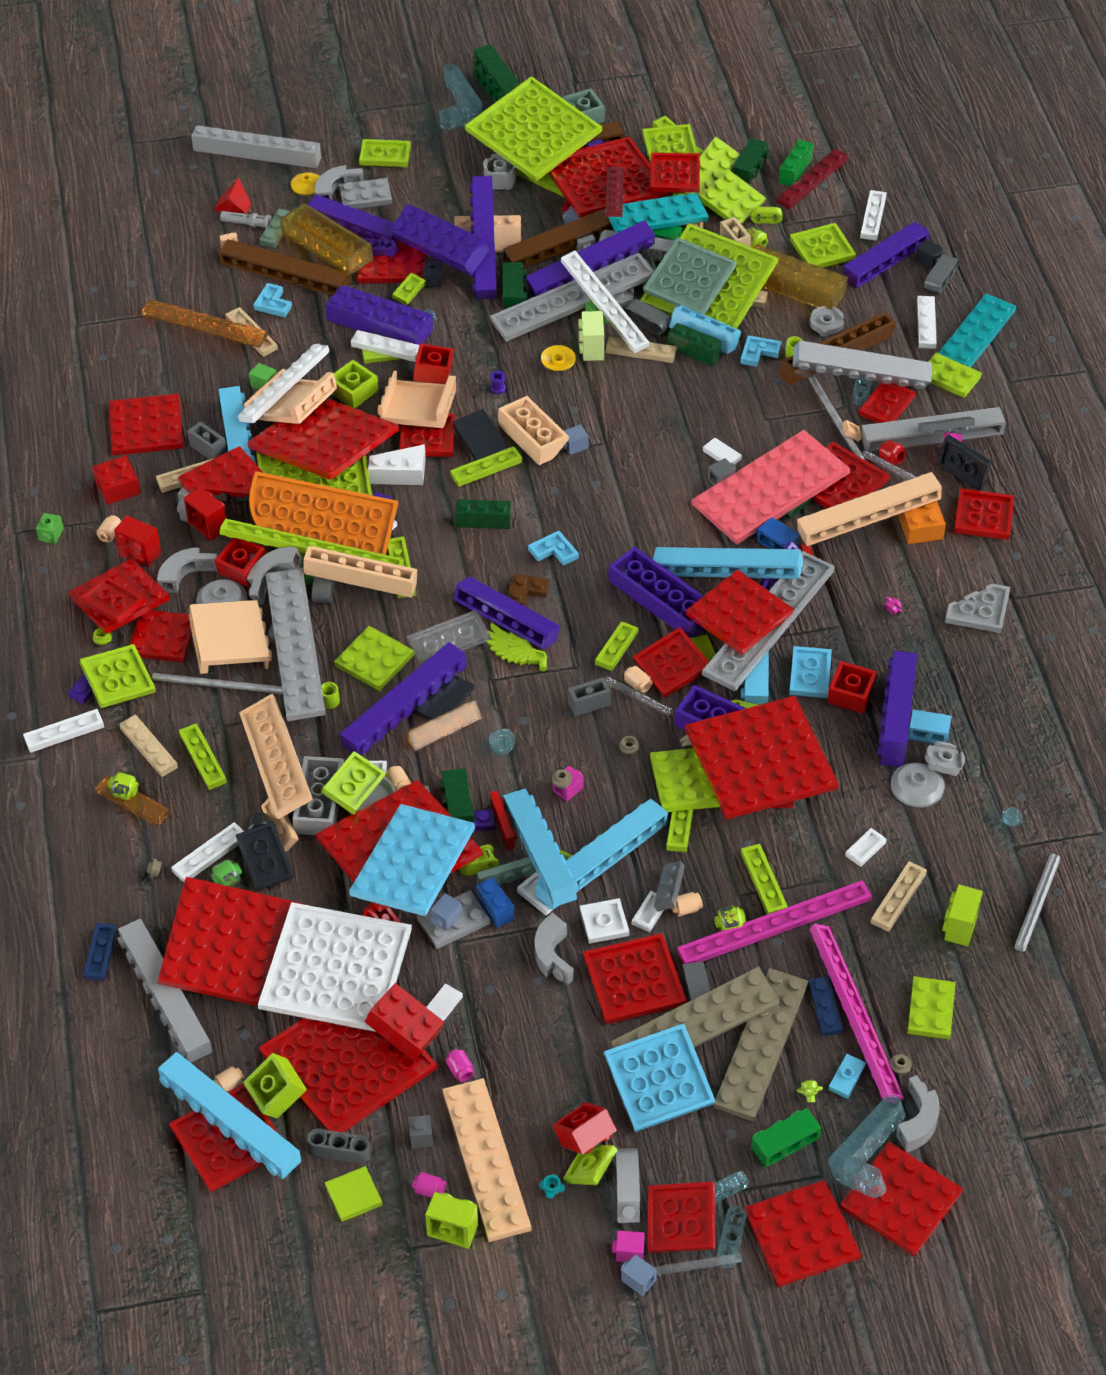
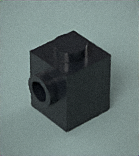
(928, 253)
(433, 274)

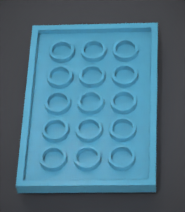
(412, 860)

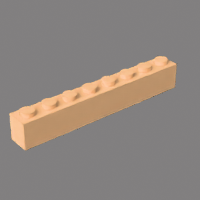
(869, 509)

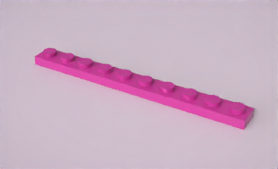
(775, 923)
(855, 1011)

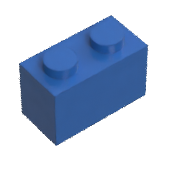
(775, 535)
(495, 902)

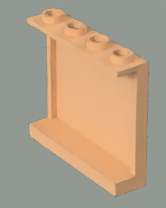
(299, 400)
(417, 402)
(229, 633)

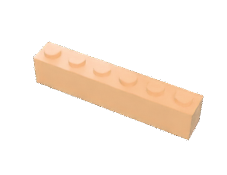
(360, 571)

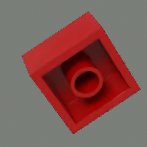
(433, 364)
(116, 480)
(204, 512)
(137, 541)
(238, 559)
(852, 687)
(584, 1128)

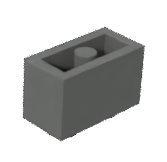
(206, 441)
(589, 696)

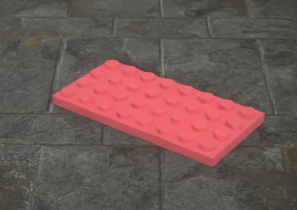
(770, 486)

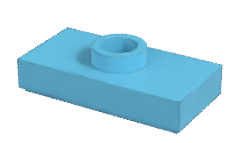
(847, 1076)

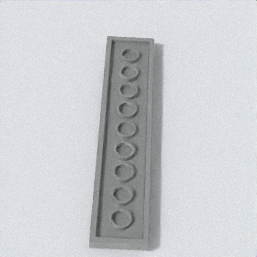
(568, 298)
(295, 645)
(731, 667)

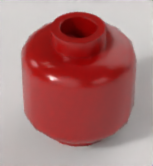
(892, 452)

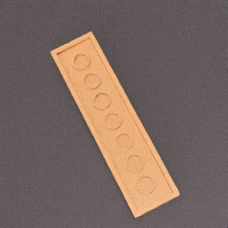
(275, 756)
(486, 1160)

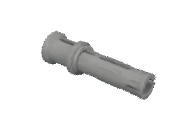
(252, 220)

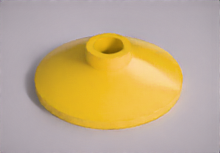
(304, 183)
(558, 358)

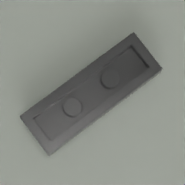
(946, 425)
(669, 886)

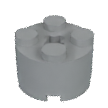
(501, 170)

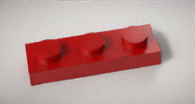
(503, 820)

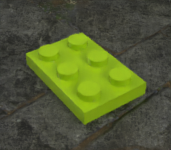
(385, 153)
(953, 375)
(353, 782)
(931, 1008)

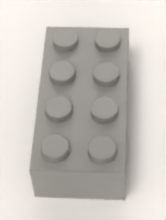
(322, 810)

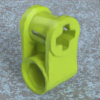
(482, 862)

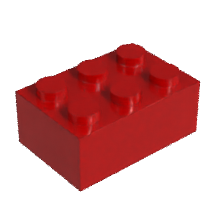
(404, 1021)

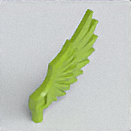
(515, 648)

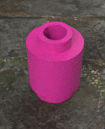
(460, 1065)
(428, 1184)

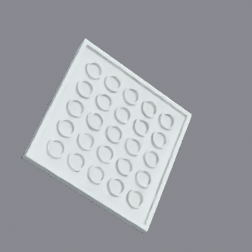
(333, 965)

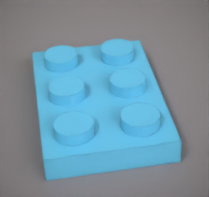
(810, 672)

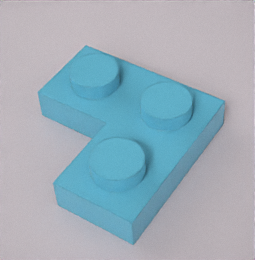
(270, 303)
(759, 346)
(556, 545)

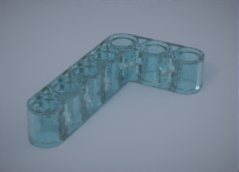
(469, 103)
(849, 1159)

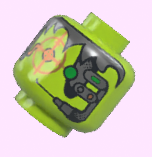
(757, 236)
(123, 786)
(729, 918)

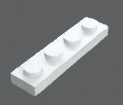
(873, 215)
(926, 322)
(385, 345)
(63, 730)
(207, 853)

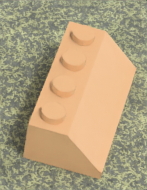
(506, 229)
(532, 429)

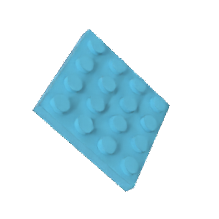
(659, 1077)

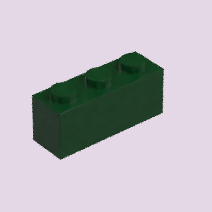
(751, 160)
(513, 284)
(695, 344)
(483, 514)
(457, 794)

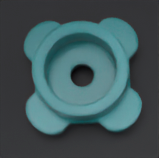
(551, 1180)

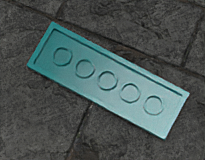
(661, 212)
(978, 330)

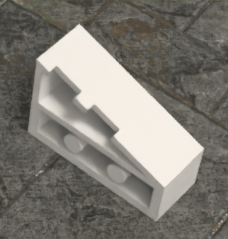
(398, 467)

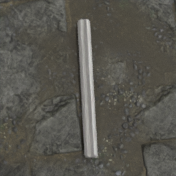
(1037, 903)

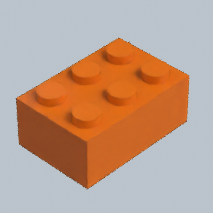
(923, 523)

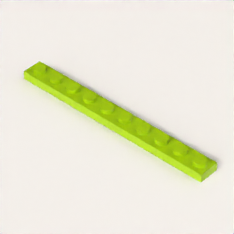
(281, 539)

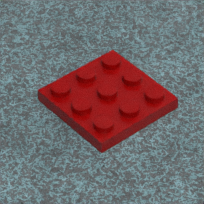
(675, 172)
(437, 441)
(984, 514)
(162, 636)
(671, 662)
(681, 1217)

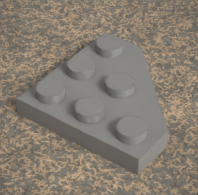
(981, 609)

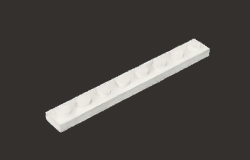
(605, 302)
(283, 383)

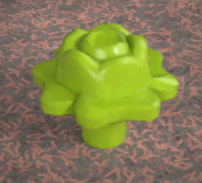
(809, 1089)

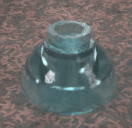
(502, 741)

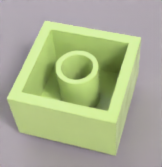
(591, 336)

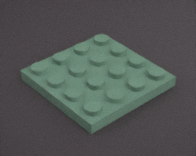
(689, 276)

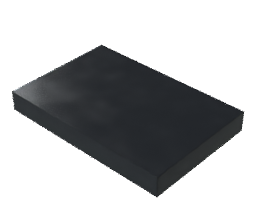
(479, 435)
(964, 462)
(449, 697)
(264, 856)

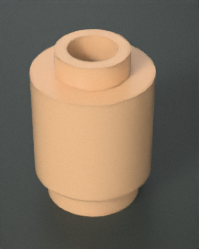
(106, 529)
(637, 679)
(397, 777)
(687, 904)
(229, 1079)

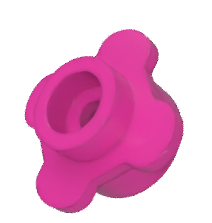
(892, 605)

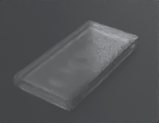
(460, 631)

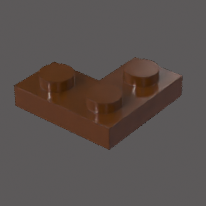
(527, 585)

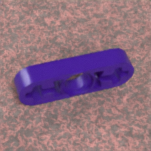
(382, 247)

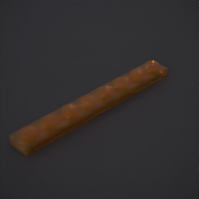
(204, 323)

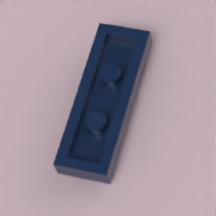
(100, 952)
(825, 1006)

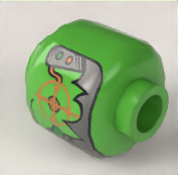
(226, 873)

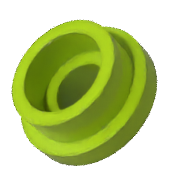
(101, 638)

